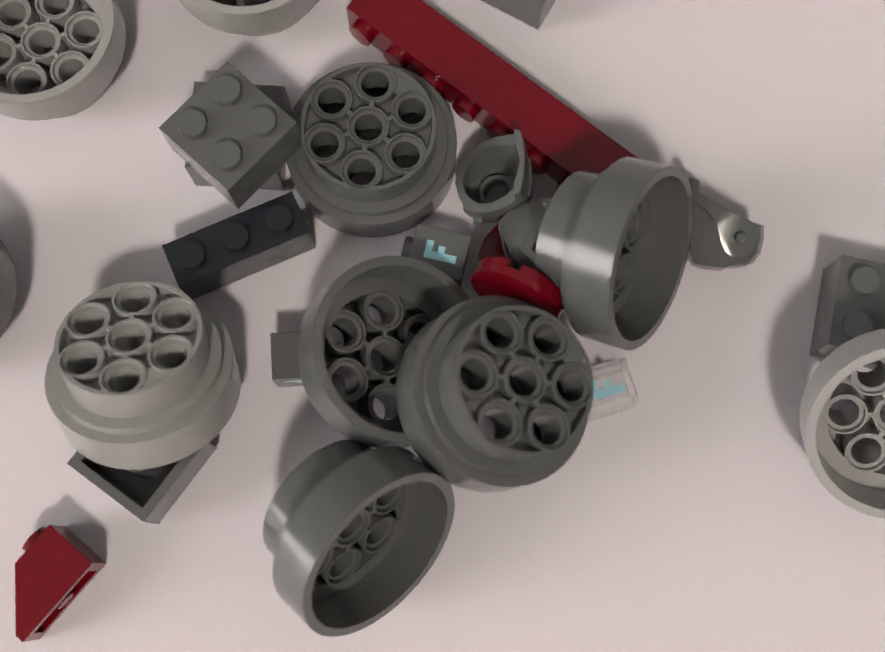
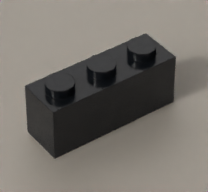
(239, 246)

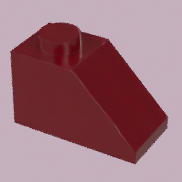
(50, 578)

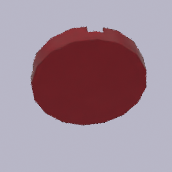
(495, 277)

